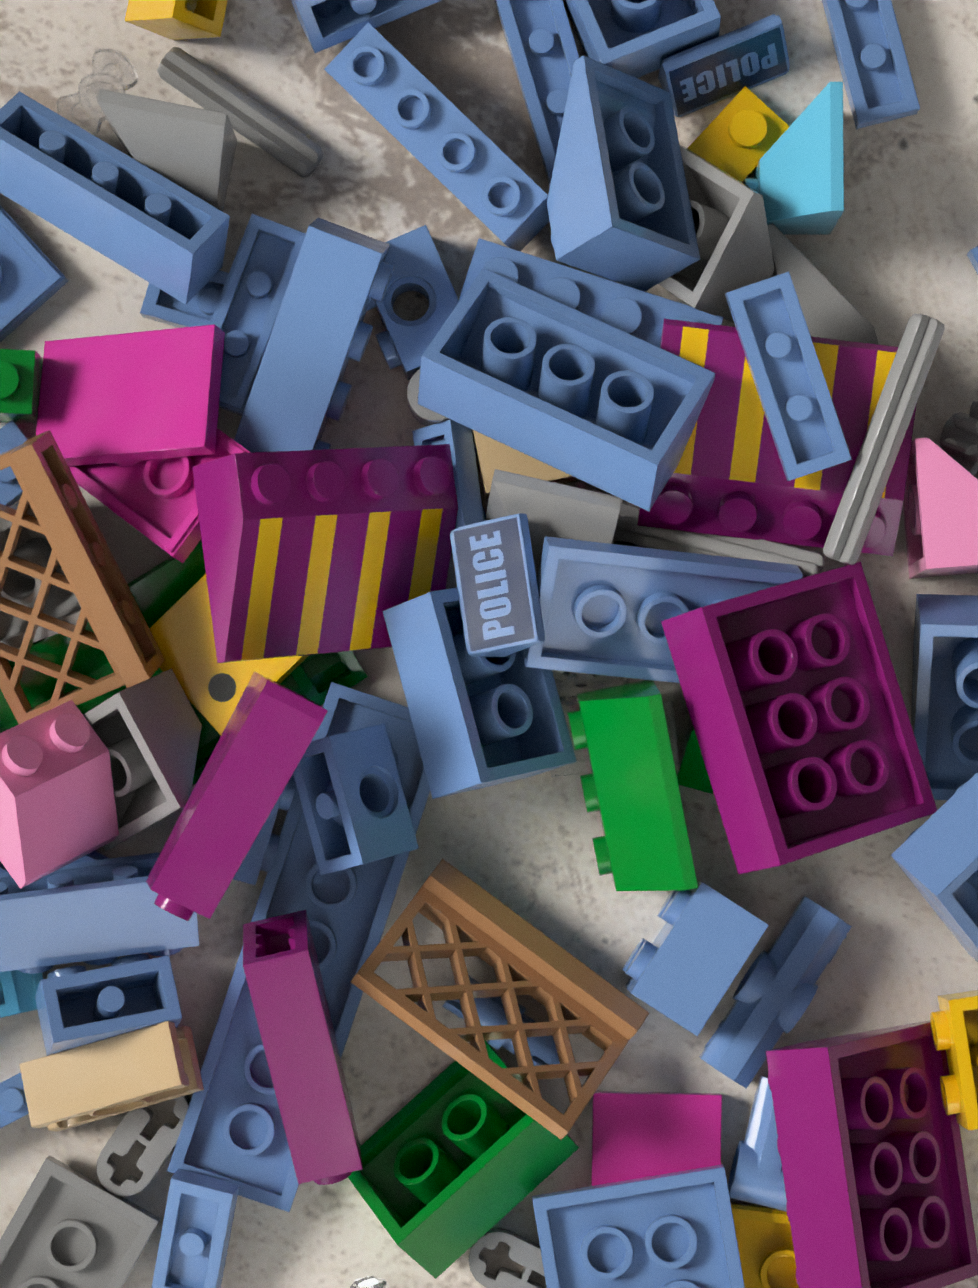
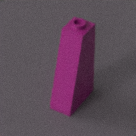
(233, 796)
(301, 1047)

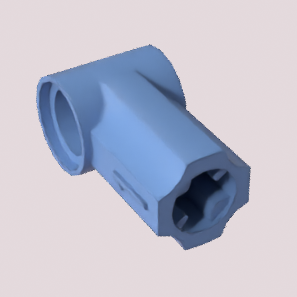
(757, 1166)

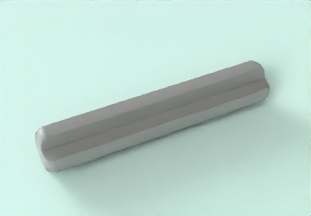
(244, 113)

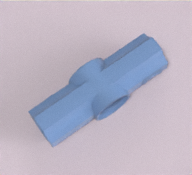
(775, 992)

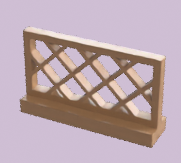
(88, 574)
(523, 965)

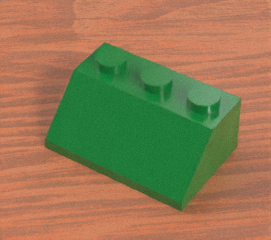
(633, 788)
(454, 1165)

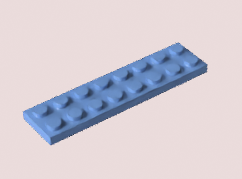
(236, 1122)

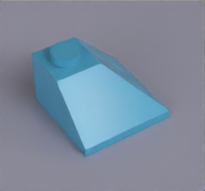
(805, 169)

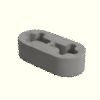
(153, 1157)
(520, 1251)

